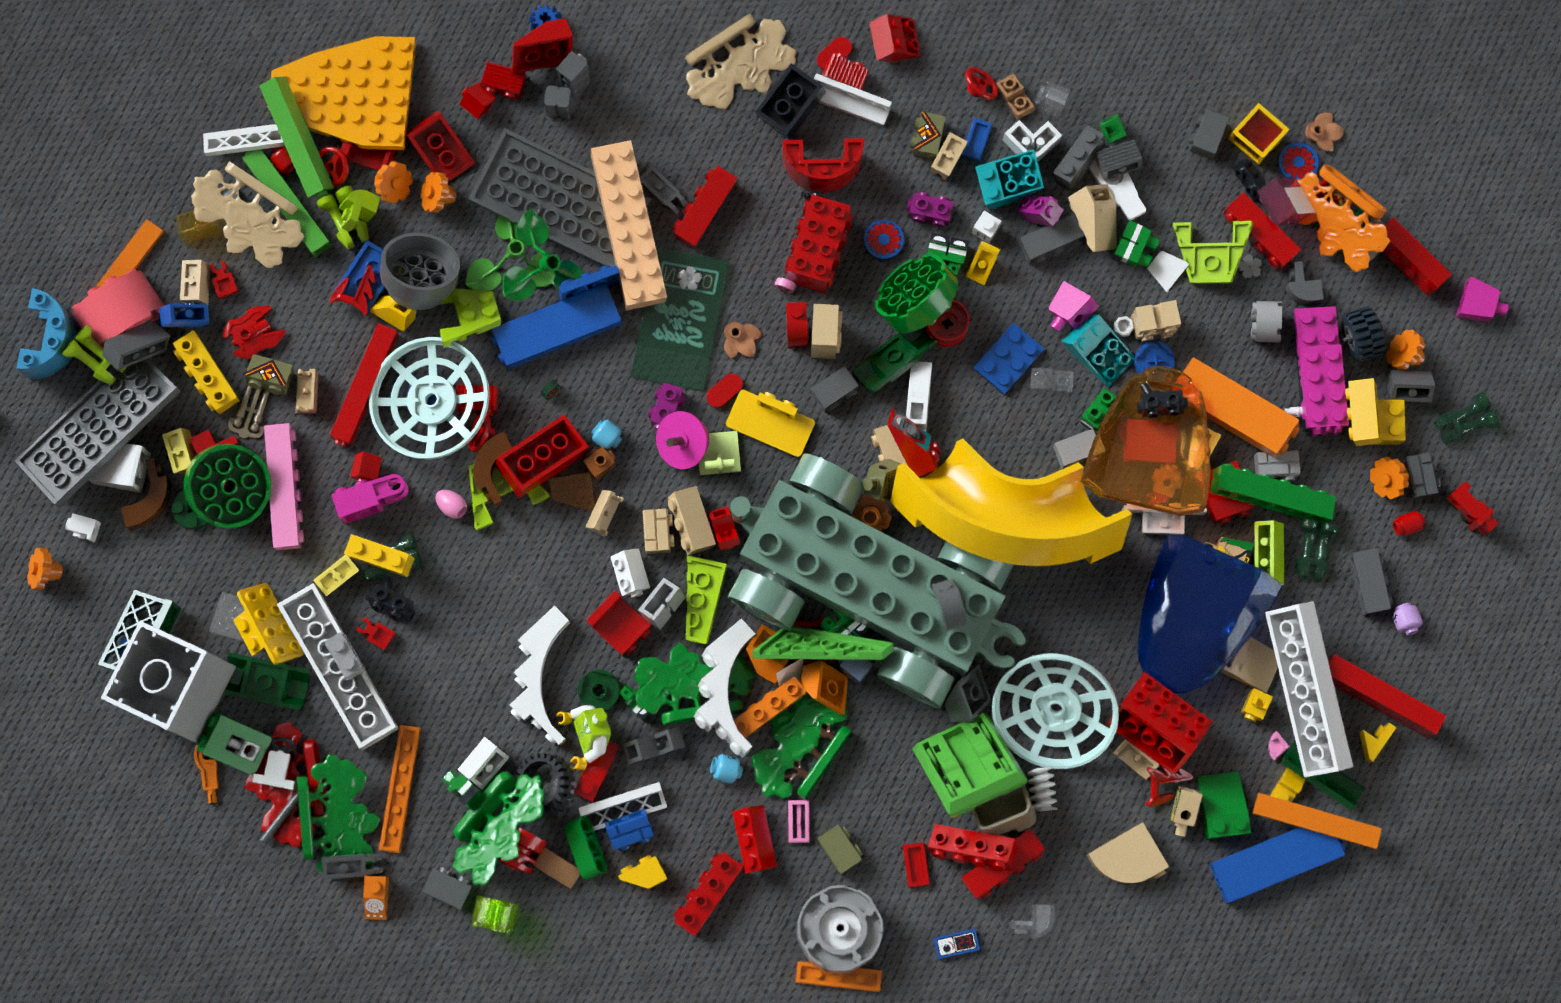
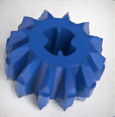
(538, 16)

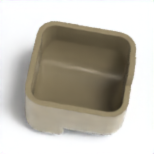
(1006, 813)

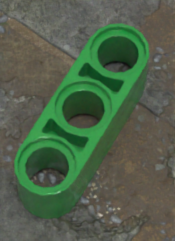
(585, 847)

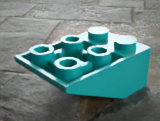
(1009, 179)
(1099, 349)

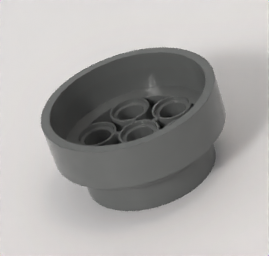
(419, 270)

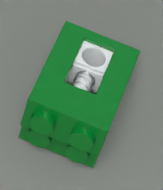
(218, 735)

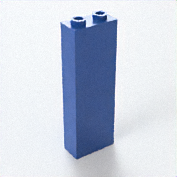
(556, 327)
(1273, 861)

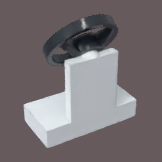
(278, 764)

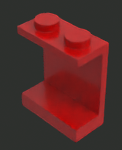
(367, 157)
(619, 624)

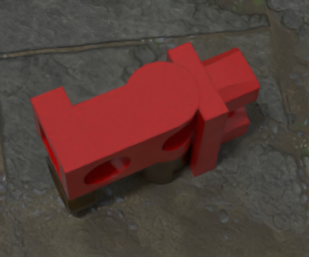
(1472, 510)

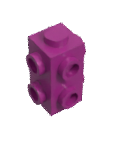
(930, 209)
(1040, 210)
(669, 400)

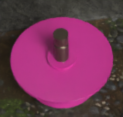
(682, 440)

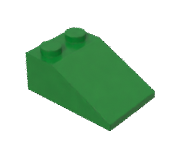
(1223, 805)

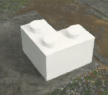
(1021, 139)

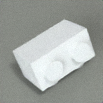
(483, 763)

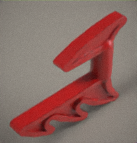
(359, 300)
(1158, 778)

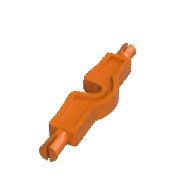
(209, 774)

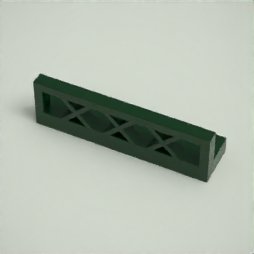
(1335, 784)

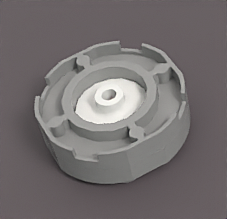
(836, 950)

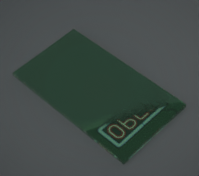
(680, 333)

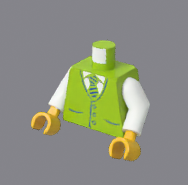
(592, 732)

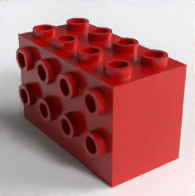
(818, 243)
(1160, 723)

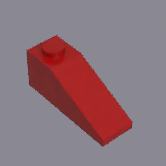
(595, 774)

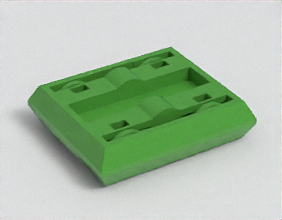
(969, 762)

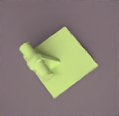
(721, 455)

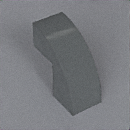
(654, 745)

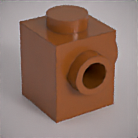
(599, 462)

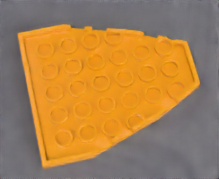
(356, 91)

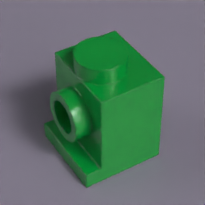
(1113, 128)

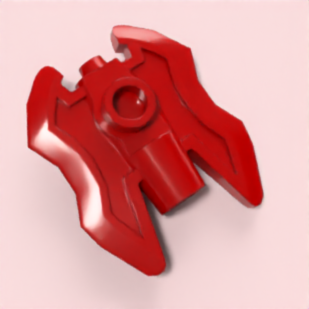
(251, 333)

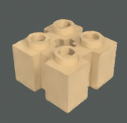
(1154, 319)

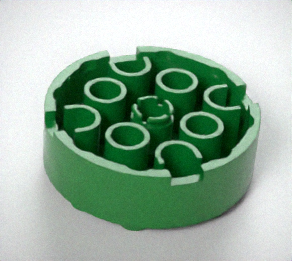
(916, 293)
(206, 479)

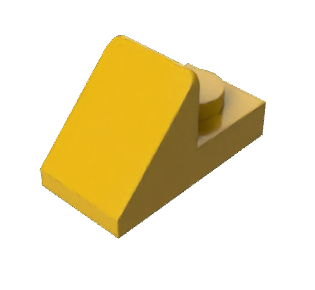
(983, 263)
(1373, 745)
(1288, 786)

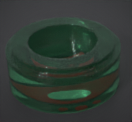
(550, 390)

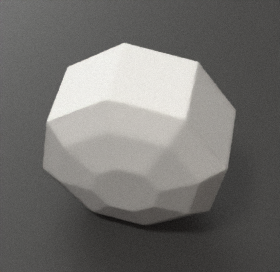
(1123, 326)

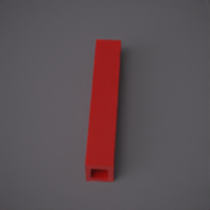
(357, 399)

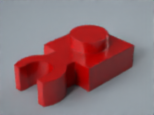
(224, 282)
(378, 634)

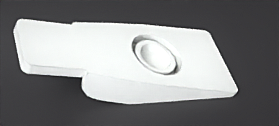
(1123, 192)

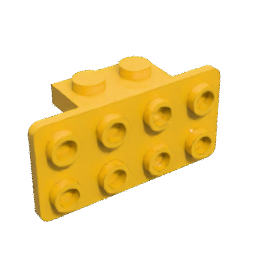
(770, 422)
(265, 626)

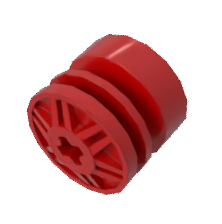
(958, 328)
(527, 844)

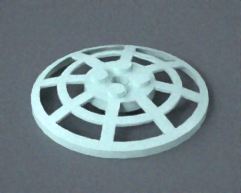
(421, 391)
(1054, 720)

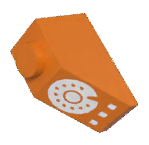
(375, 897)

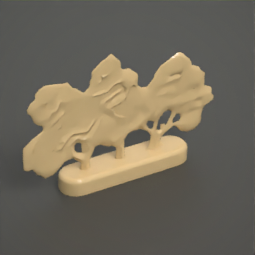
(746, 64)
(245, 221)

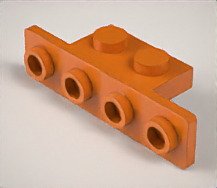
(770, 706)

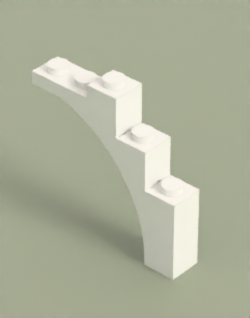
(538, 642)
(715, 686)

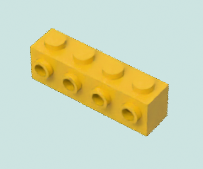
(206, 372)

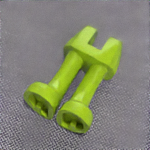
(330, 205)
(74, 350)

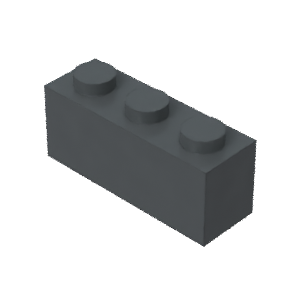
(574, 73)
(1079, 158)
(1052, 240)
(135, 345)
(1370, 581)

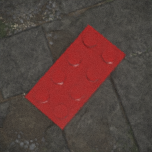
(541, 456)

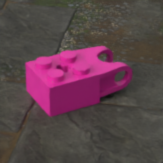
(368, 497)

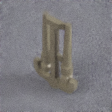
(244, 432)

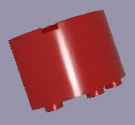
(822, 174)

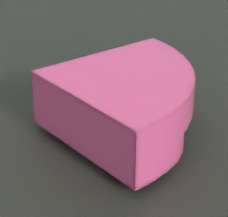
(1277, 745)

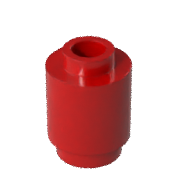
(1408, 523)

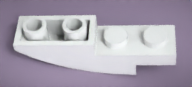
(919, 393)

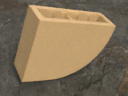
(1129, 857)

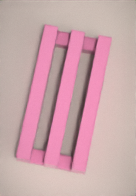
(790, 821)

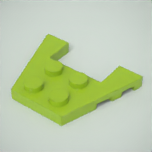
(1212, 261)
(475, 312)
(481, 515)

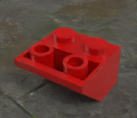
(894, 38)

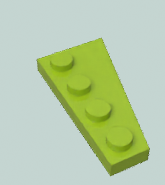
(704, 589)

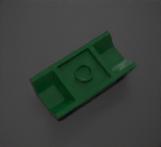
(893, 359)
(268, 683)

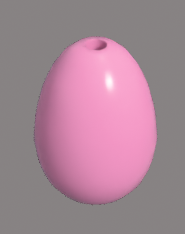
(451, 503)

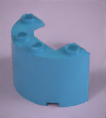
(58, 333)

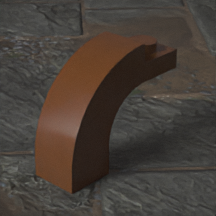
(485, 465)
(154, 503)

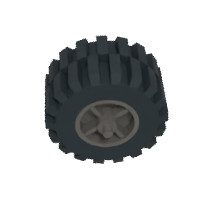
(1363, 334)

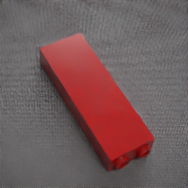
(1384, 697)

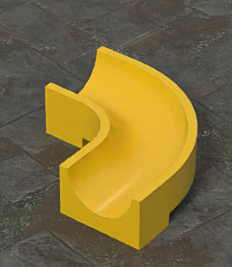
(1007, 516)

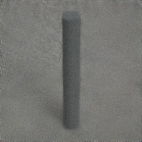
(280, 818)

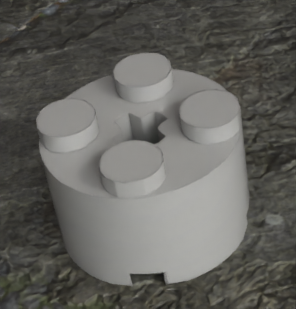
(1267, 321)

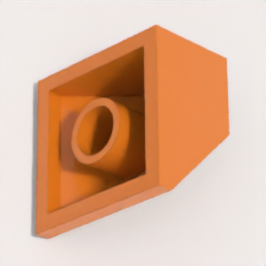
(765, 667)
(825, 685)

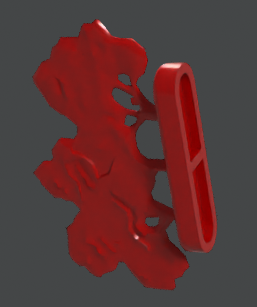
(290, 829)

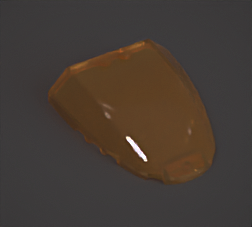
(1156, 460)

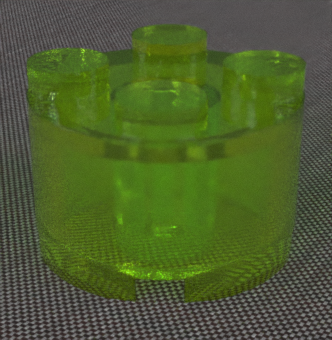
(494, 914)

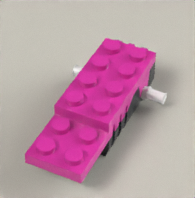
(1319, 372)

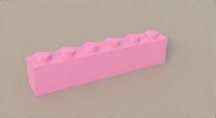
(284, 491)

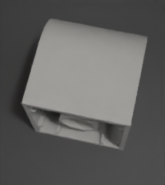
(168, 682)

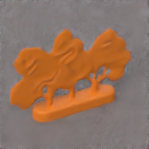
(1338, 225)

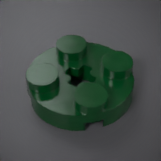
(180, 513)
(591, 681)

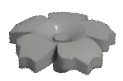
(1250, 266)
(689, 278)

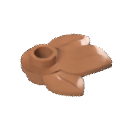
(1326, 130)
(743, 342)

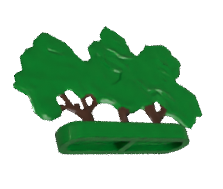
(797, 736)

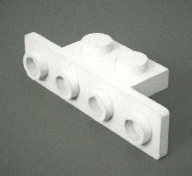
(1160, 522)

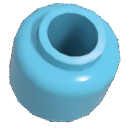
(606, 434)
(726, 768)

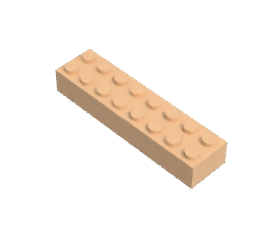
(628, 225)

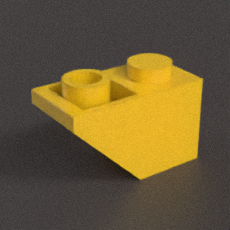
(393, 313)
(646, 874)

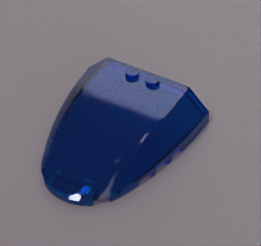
(1199, 612)

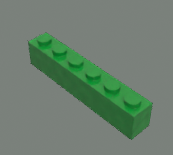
(1272, 493)

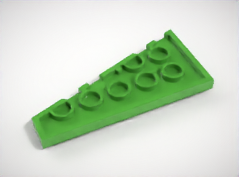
(819, 644)

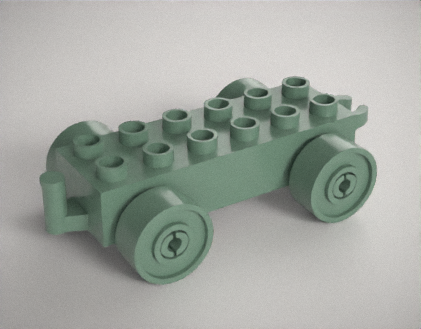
(818, 549)

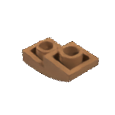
(1015, 96)
(557, 867)

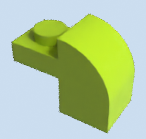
(359, 205)

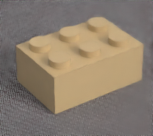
(826, 331)

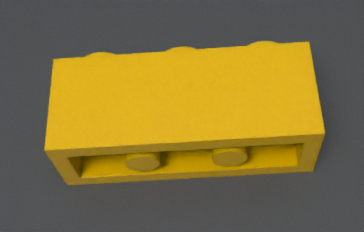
(1363, 412)
(379, 555)

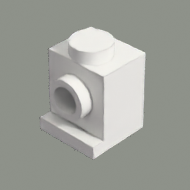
(83, 527)

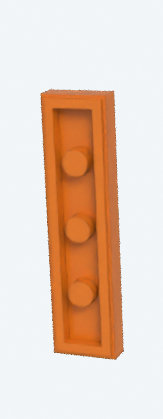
(858, 979)

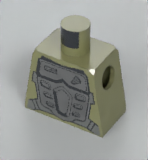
(881, 480)

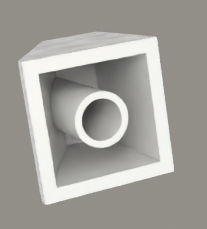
(124, 470)

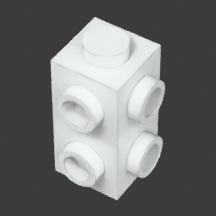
(630, 572)

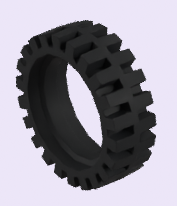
(563, 776)

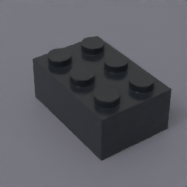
(790, 101)

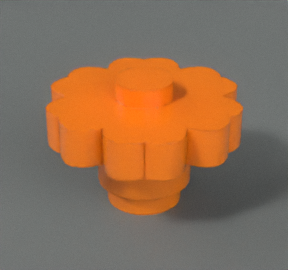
(393, 182)
(437, 192)
(1406, 350)
(1389, 477)
(873, 512)
(43, 569)

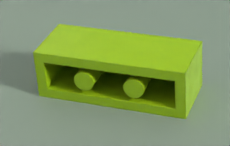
(1270, 548)

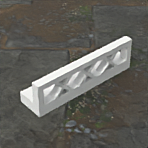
(854, 101)
(242, 140)
(622, 799)

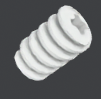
(1042, 789)

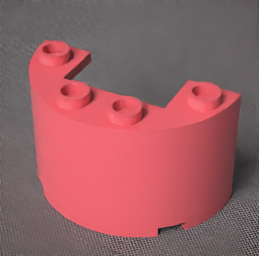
(118, 306)

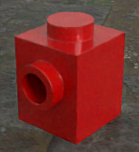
(477, 100)
(365, 466)

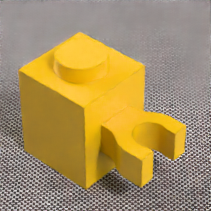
(1256, 705)

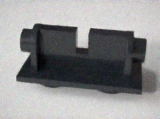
(1244, 172)

